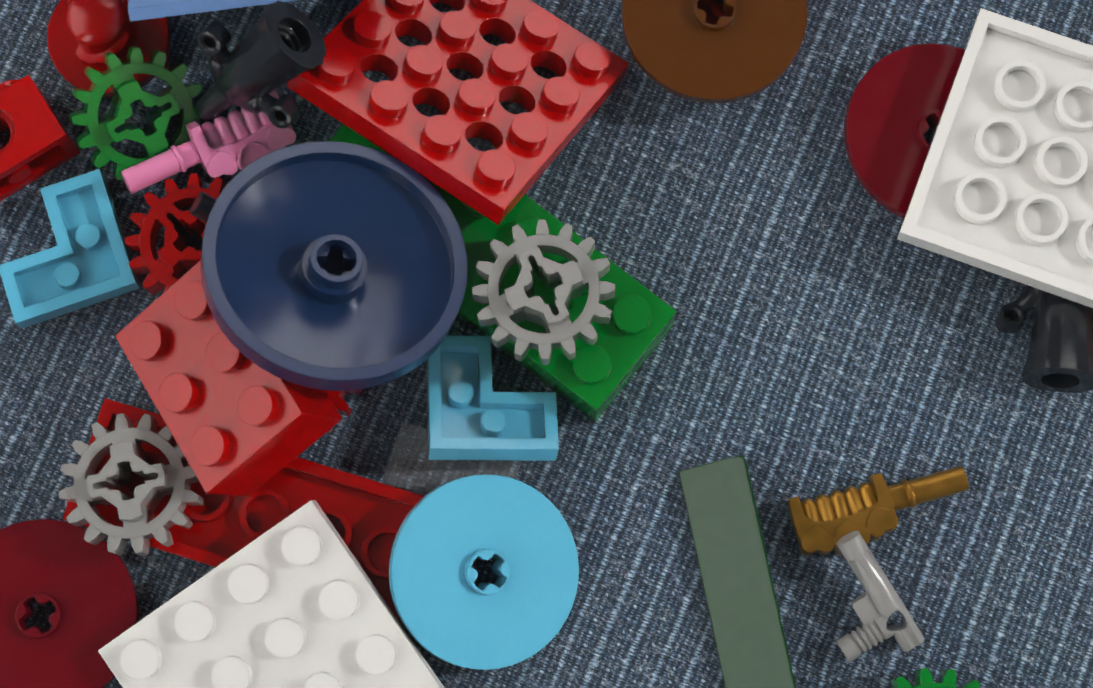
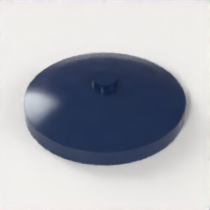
(333, 265)

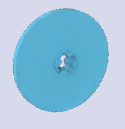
(435, 581)

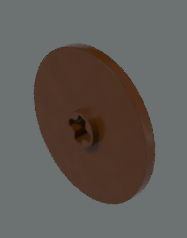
(717, 60)

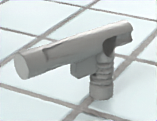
(875, 604)

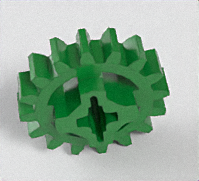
(111, 126)

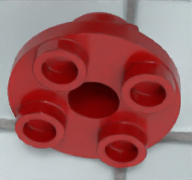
(88, 29)

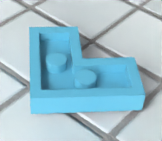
(85, 265)
(482, 424)

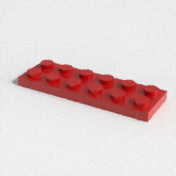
(359, 508)

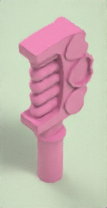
(217, 146)

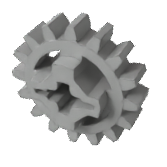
(566, 278)
(136, 512)

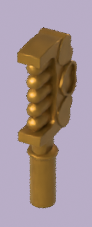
(865, 509)

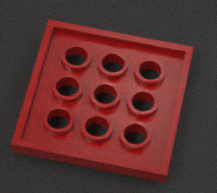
(470, 108)

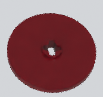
(891, 114)
(91, 598)

